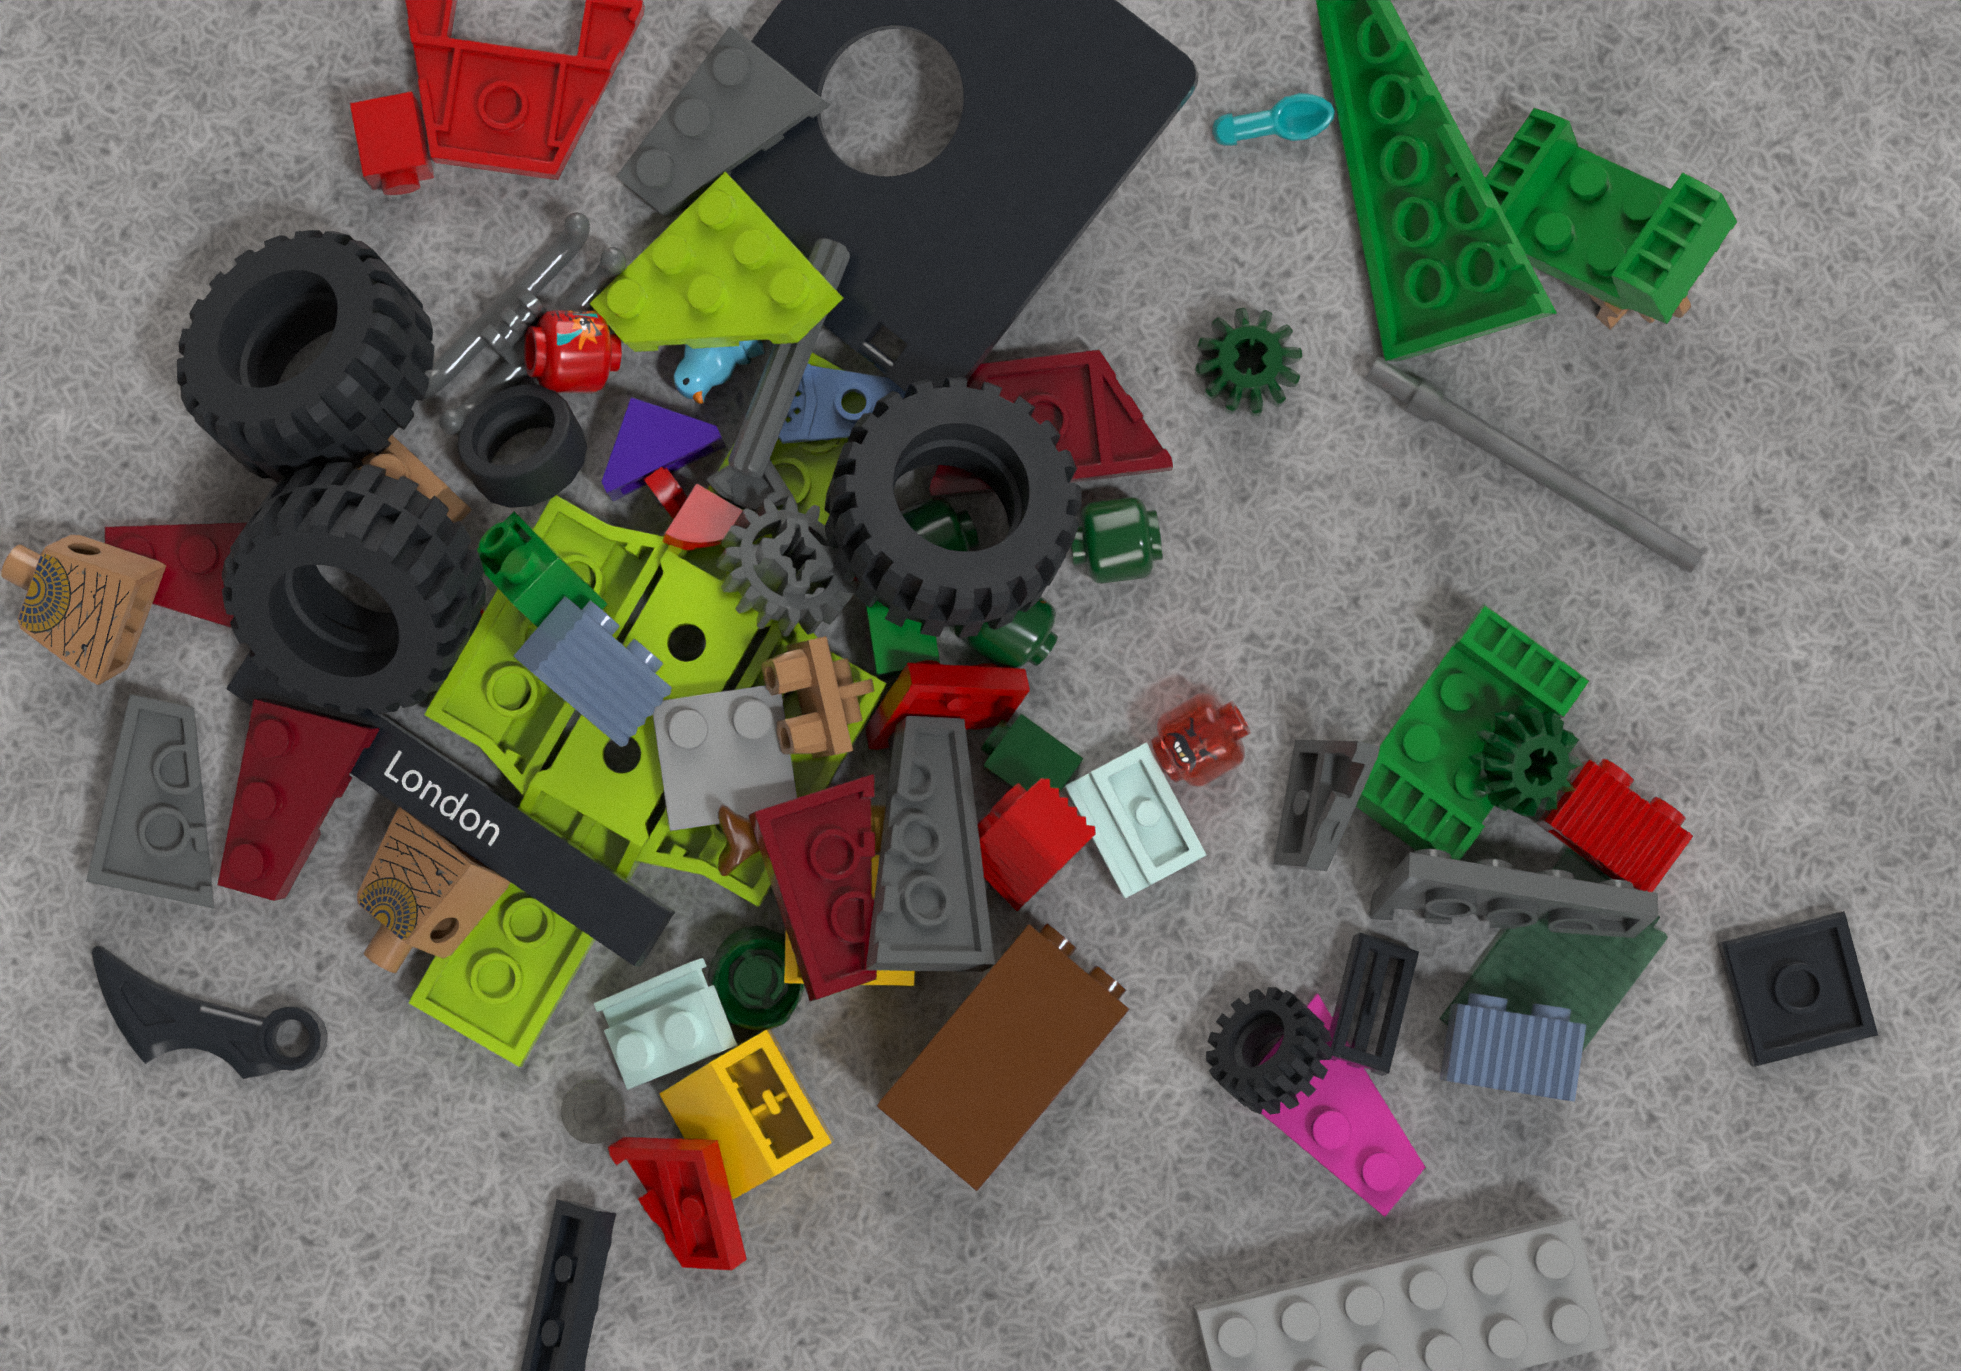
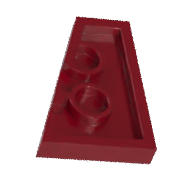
(821, 877)

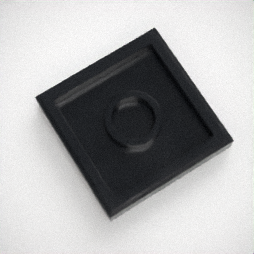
(1797, 989)

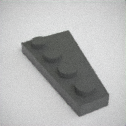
(1512, 897)

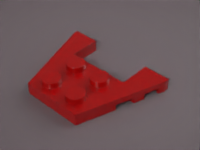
(513, 104)

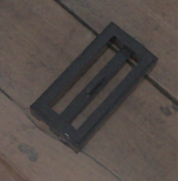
(1356, 1054)

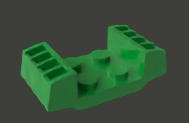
(1605, 223)
(1423, 769)

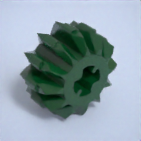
(1225, 356)
(1525, 760)

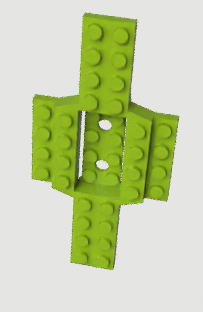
(521, 953)

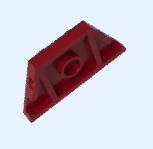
(1086, 408)

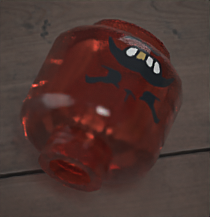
(1200, 740)

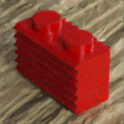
(1616, 826)
(1029, 840)

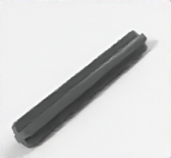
(782, 377)

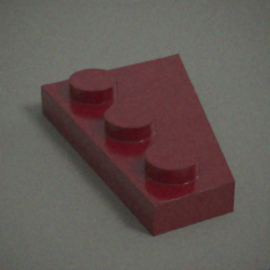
(192, 560)
(285, 787)

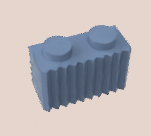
(593, 670)
(1513, 1050)

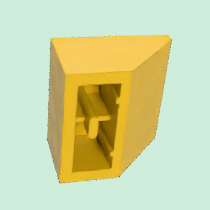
(753, 1110)

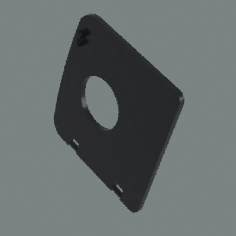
(1047, 133)

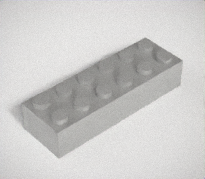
(1449, 1307)

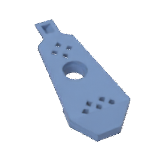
(820, 403)

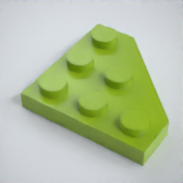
(717, 281)

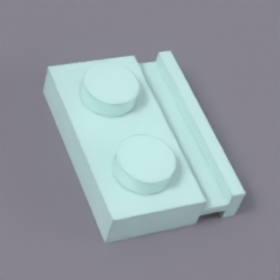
(1135, 820)
(665, 1024)

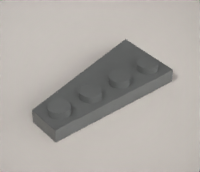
(930, 866)

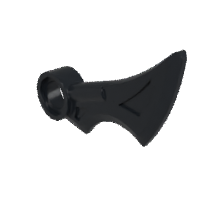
(165, 1021)

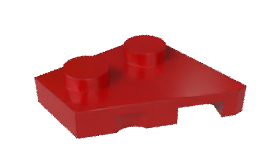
(931, 689)
(686, 1198)

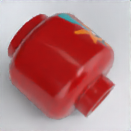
(571, 351)

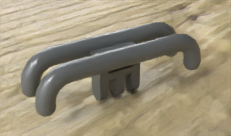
(509, 317)

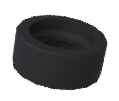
(541, 474)

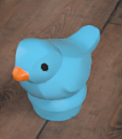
(711, 367)

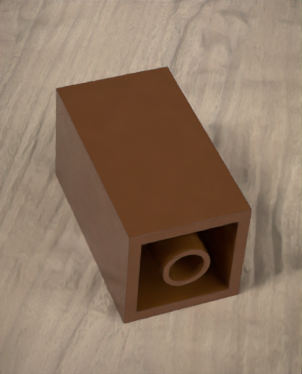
(1005, 1054)

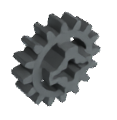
(784, 568)

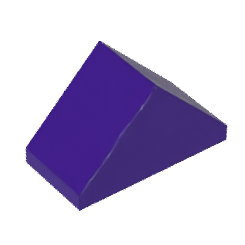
(655, 439)

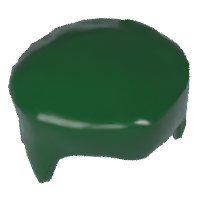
(750, 979)

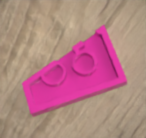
(1350, 1129)

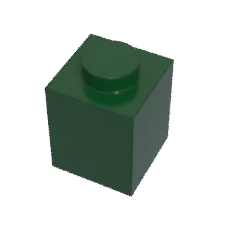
(1026, 754)

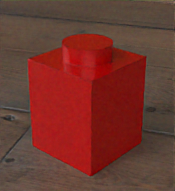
(392, 143)

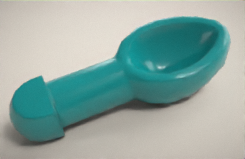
(1291, 118)

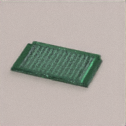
(1563, 968)

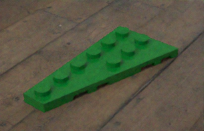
(1427, 219)

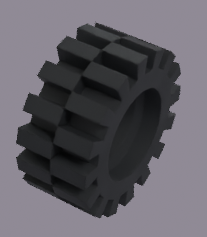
(1287, 1069)

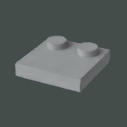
(721, 753)

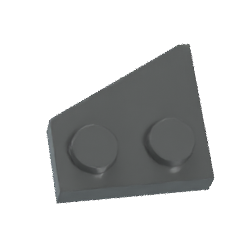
(1320, 800)

